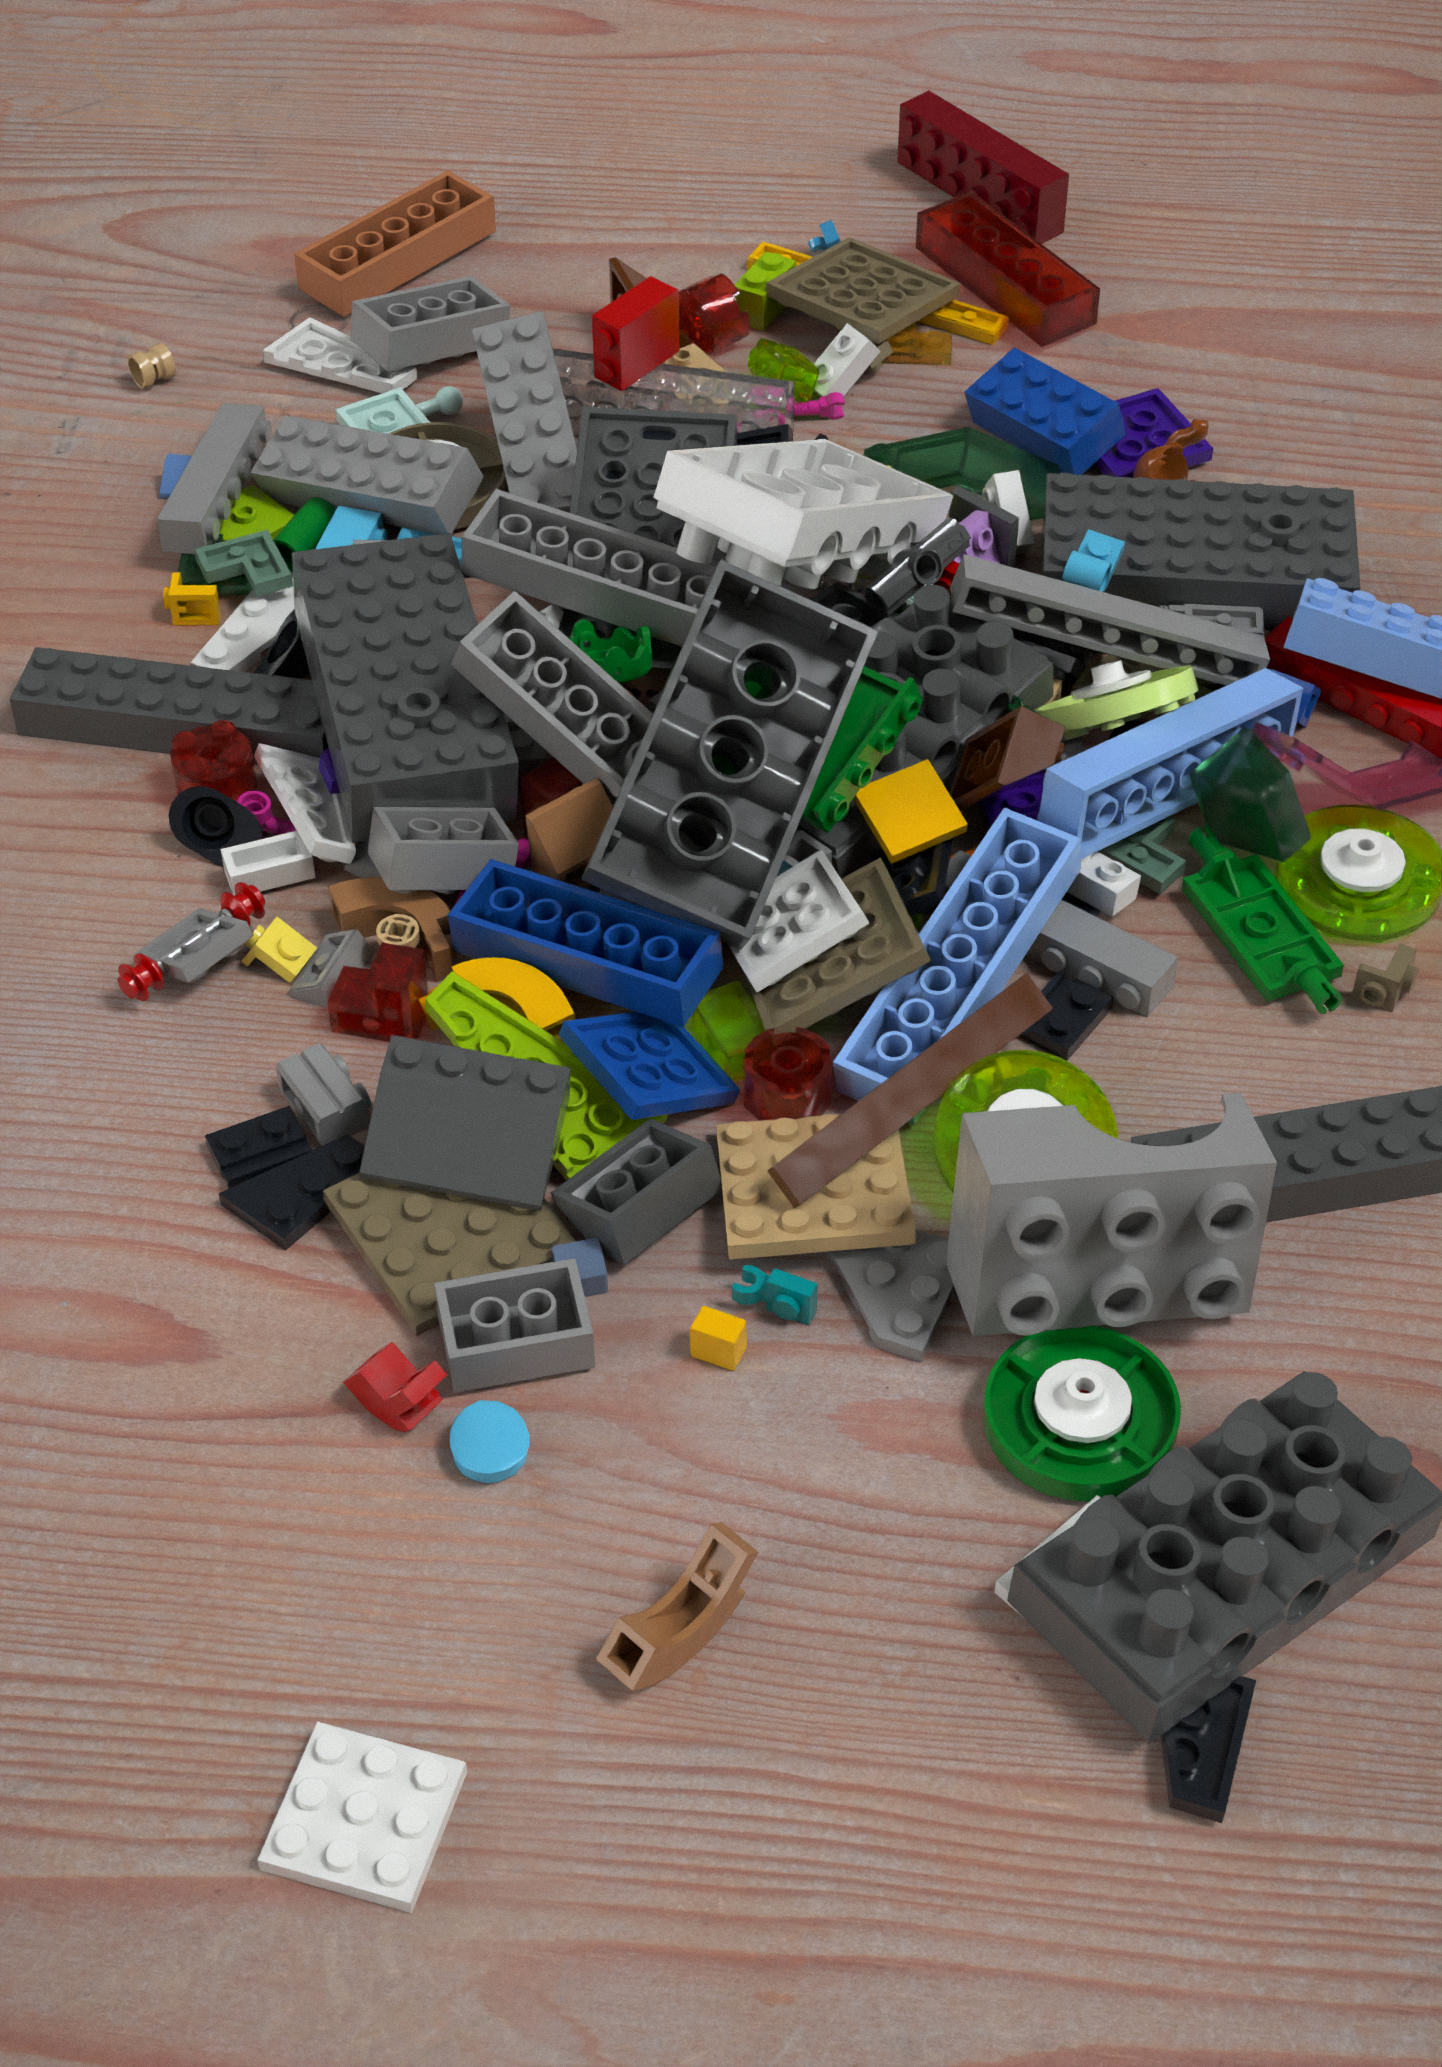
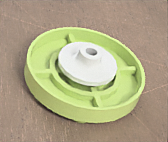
(1120, 698)

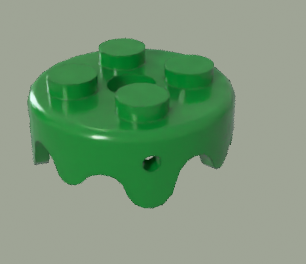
(620, 655)

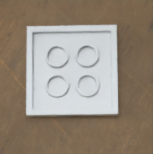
(800, 920)
(363, 1817)

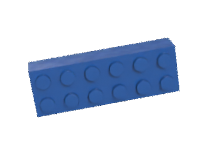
(588, 941)

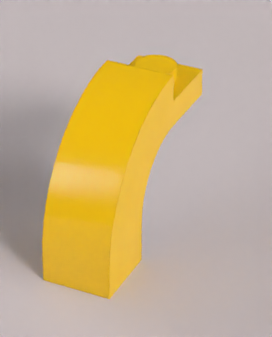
(517, 987)

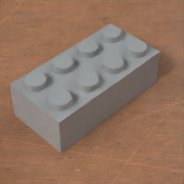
(424, 322)

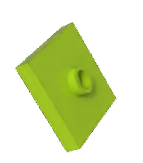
(253, 514)

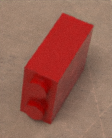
(635, 333)

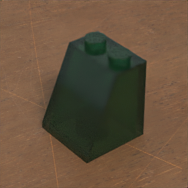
(1250, 799)

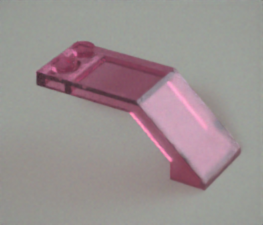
(1380, 786)

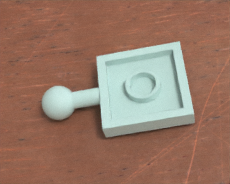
(396, 410)

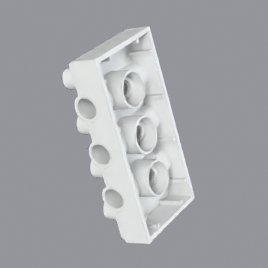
(796, 509)

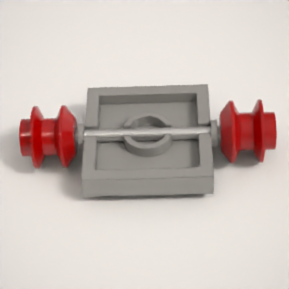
(194, 943)

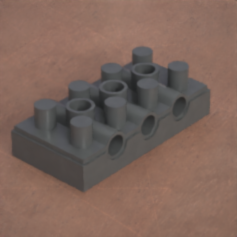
(965, 680)
(778, 745)
(1226, 1552)

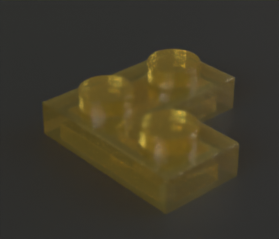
(920, 347)

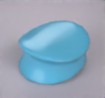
(489, 1441)

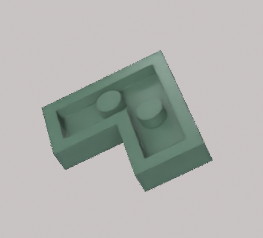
(248, 555)
(1147, 858)

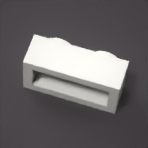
(844, 361)
(1007, 493)
(268, 862)
(1105, 884)

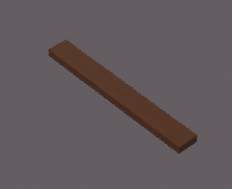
(908, 1091)

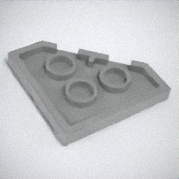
(899, 1291)

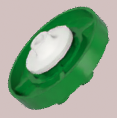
(1080, 1412)

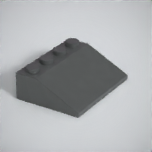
(466, 1122)

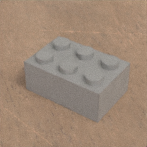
(437, 846)
(514, 1325)

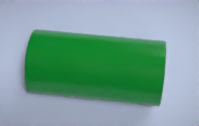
(304, 529)

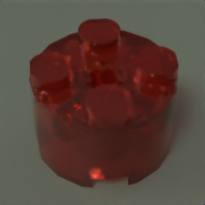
(712, 314)
(214, 758)
(787, 1075)

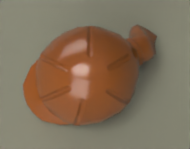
(1168, 460)

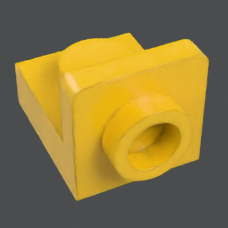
(191, 603)

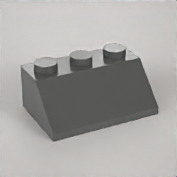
(640, 1189)

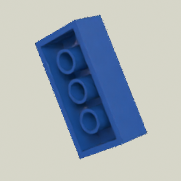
(1045, 412)

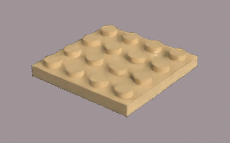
(854, 1211)

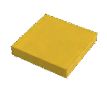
(910, 811)

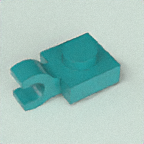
(784, 1293)

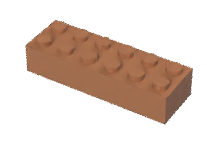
(395, 242)

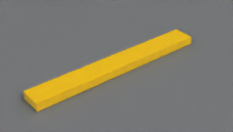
(952, 317)

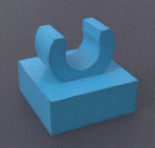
(830, 238)

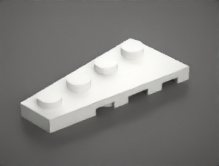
(333, 356)
(247, 632)
(306, 799)

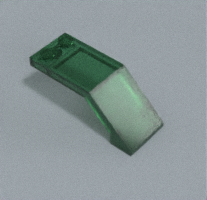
(966, 460)

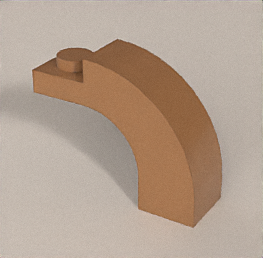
(367, 901)
(669, 1633)

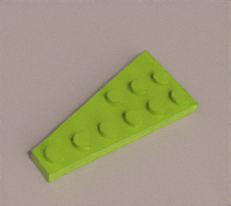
(484, 1024)

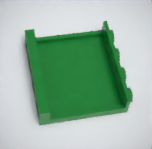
(865, 734)

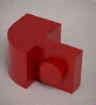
(395, 1388)

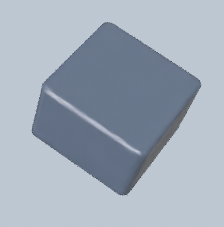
(589, 1263)

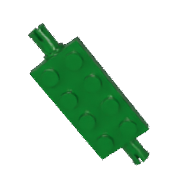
(1261, 924)

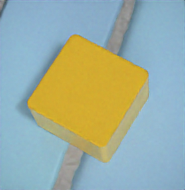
(718, 1338)

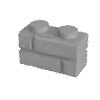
(323, 1094)

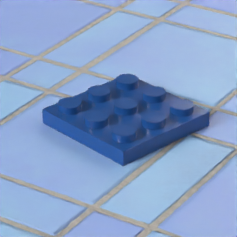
(648, 1064)

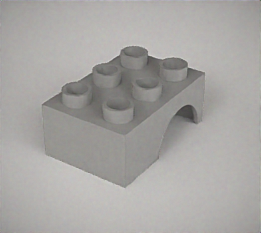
(1101, 1230)

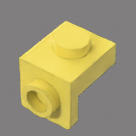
(279, 949)

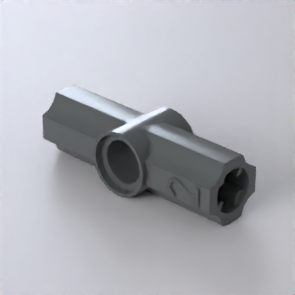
(933, 555)

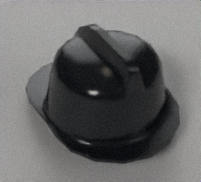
(287, 653)
(211, 821)

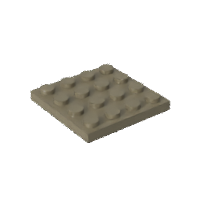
(863, 288)
(853, 966)
(433, 1237)

